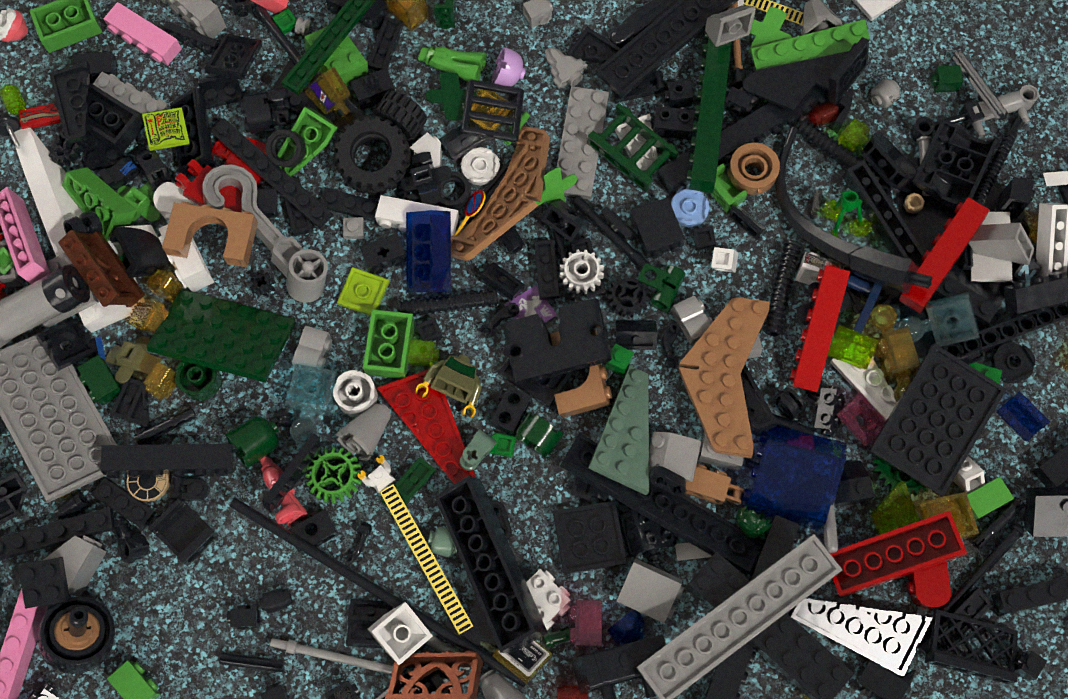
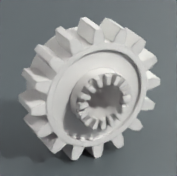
(582, 261)

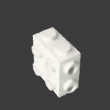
(548, 597)

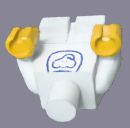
(380, 477)

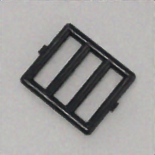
(490, 134)

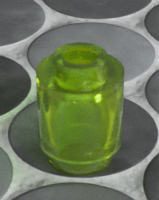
(12, 99)

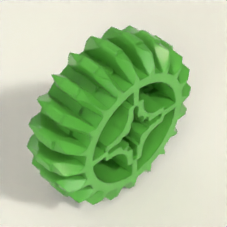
(340, 470)

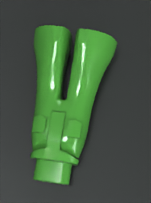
(466, 64)

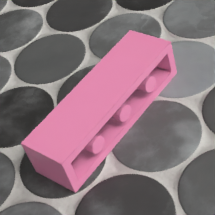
(142, 34)

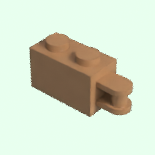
(713, 486)

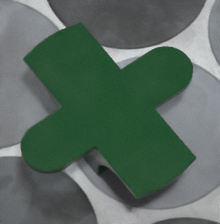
(448, 96)

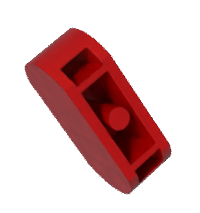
(930, 587)

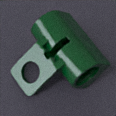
(666, 284)

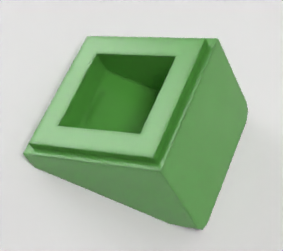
(6, 261)

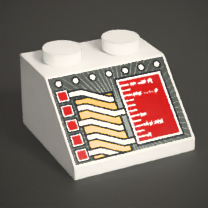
(810, 266)

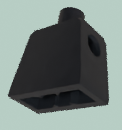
(150, 164)

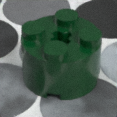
(199, 389)
(538, 433)

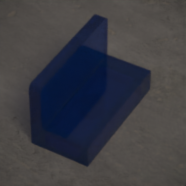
(1022, 416)

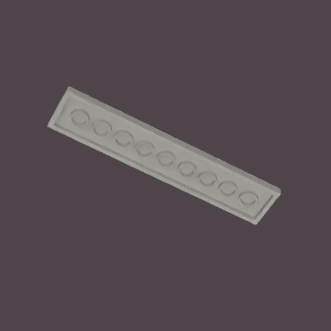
(739, 619)

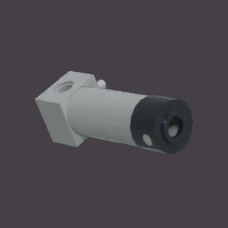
(42, 301)

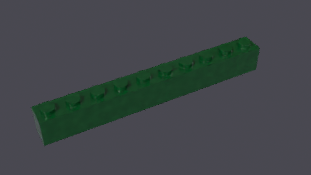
(710, 116)

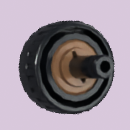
(76, 635)

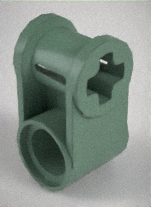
(477, 448)

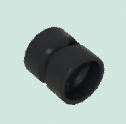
(86, 223)

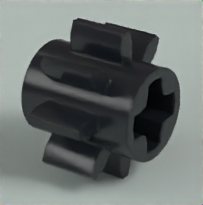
(261, 279)

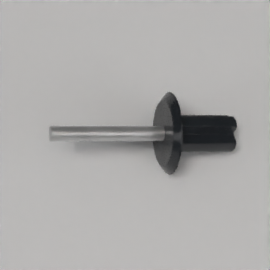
(8, 126)

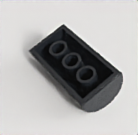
(198, 131)

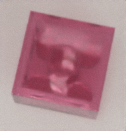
(587, 624)

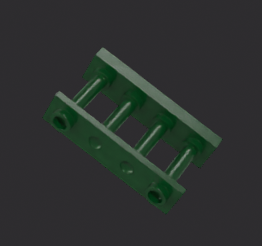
(628, 165)

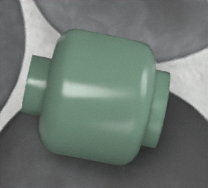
(441, 542)

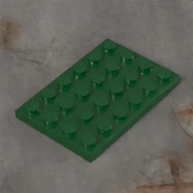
(222, 335)

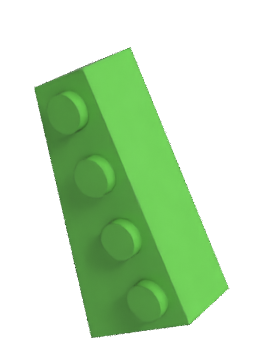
(94, 194)

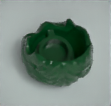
(753, 524)

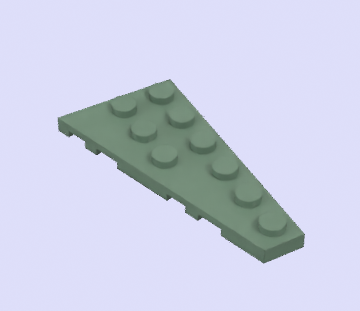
(624, 443)

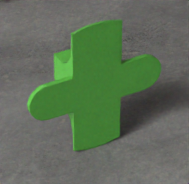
(769, 30)
(555, 186)
(141, 200)

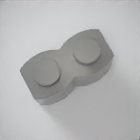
(691, 318)
(312, 348)

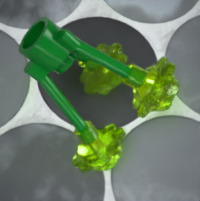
(847, 202)

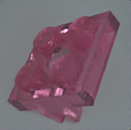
(872, 419)

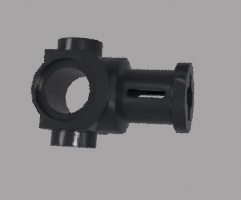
(130, 543)

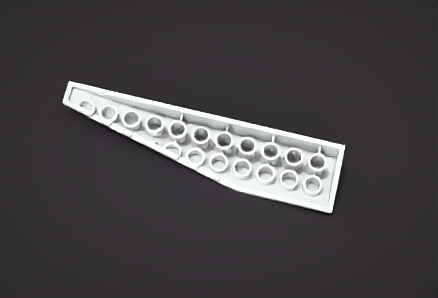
(55, 207)

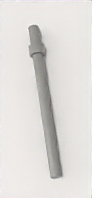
(293, 647)

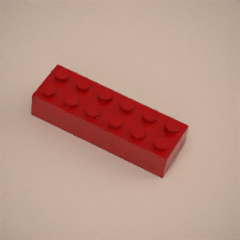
(897, 553)

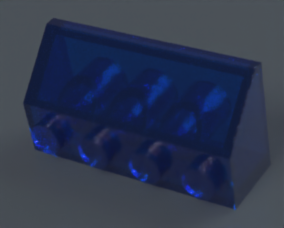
(428, 251)

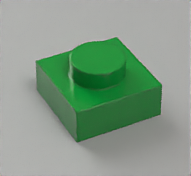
(285, 21)

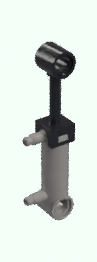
(976, 112)

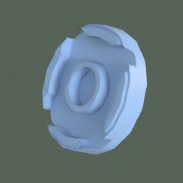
(690, 207)

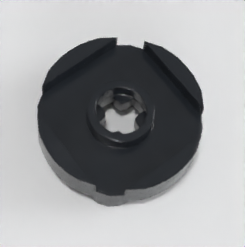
(1023, 368)

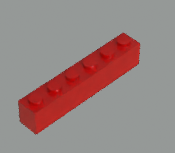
(946, 251)
(820, 328)

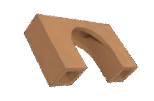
(188, 218)
(587, 397)

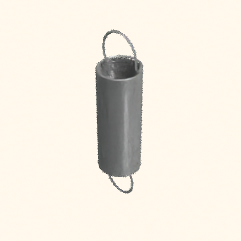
(817, 200)

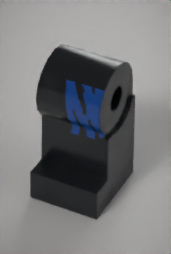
(120, 173)

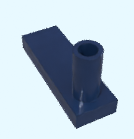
(869, 289)

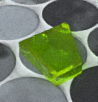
(894, 510)

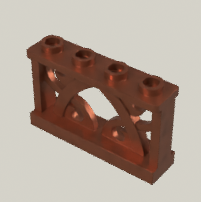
(101, 268)
(428, 662)

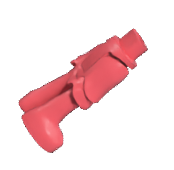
(291, 507)

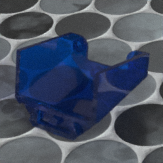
(796, 476)

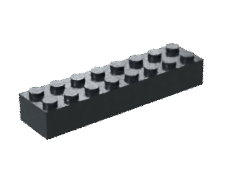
(490, 565)
(782, 643)

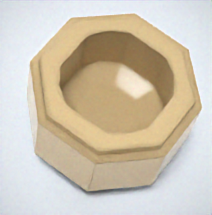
(913, 203)

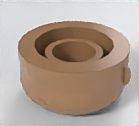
(754, 155)

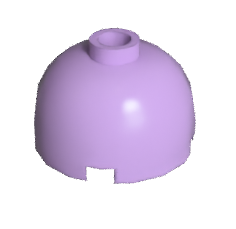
(508, 68)

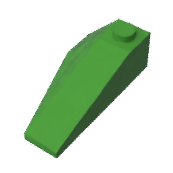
(315, 131)

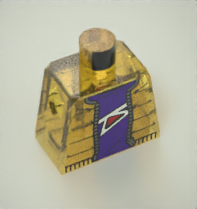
(329, 93)

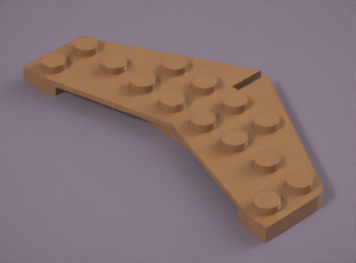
(511, 199)
(717, 383)

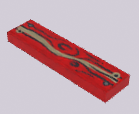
(39, 116)

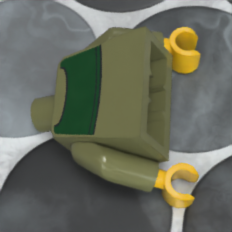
(454, 379)

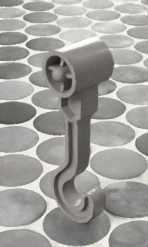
(303, 268)

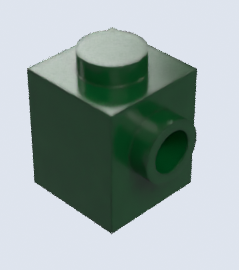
(947, 78)

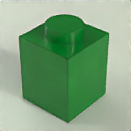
(620, 360)

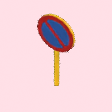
(472, 207)

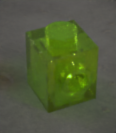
(854, 135)
(422, 353)

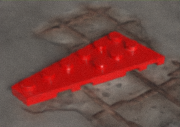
(429, 421)

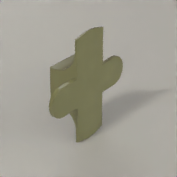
(131, 358)

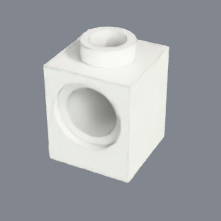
(724, 259)

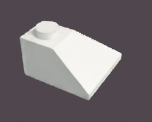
(400, 632)

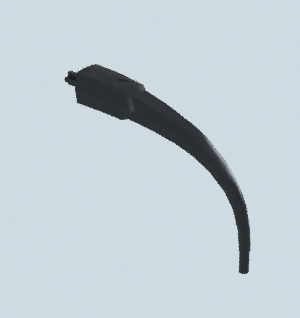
(865, 262)

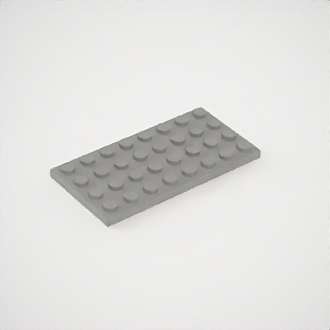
(50, 419)

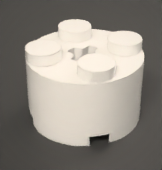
(347, 384)

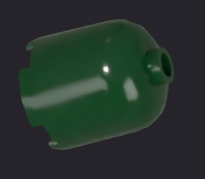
(253, 439)

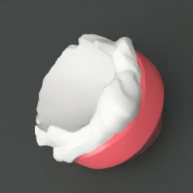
(12, 25)

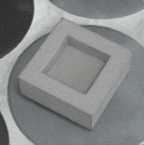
(353, 228)

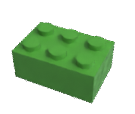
(65, 23)
(345, 59)
(388, 344)

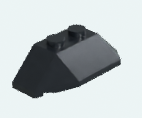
(12, 495)

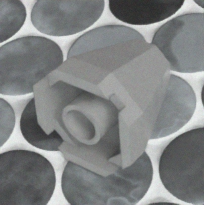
(818, 17)

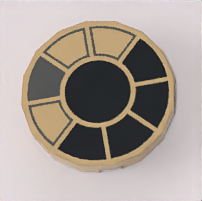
(147, 487)

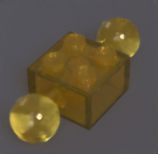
(894, 349)

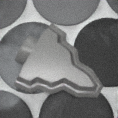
(564, 68)

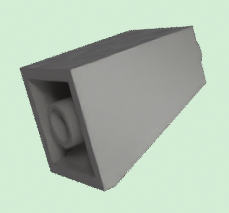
(80, 562)

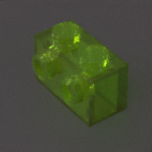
(852, 347)

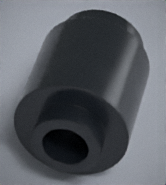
(276, 600)

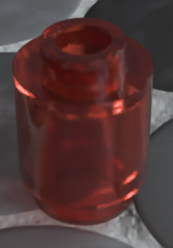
(824, 114)
(570, 692)

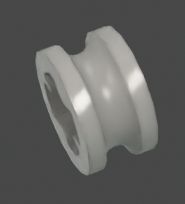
(302, 26)

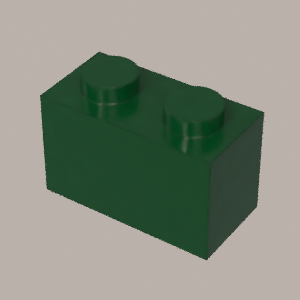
(99, 379)

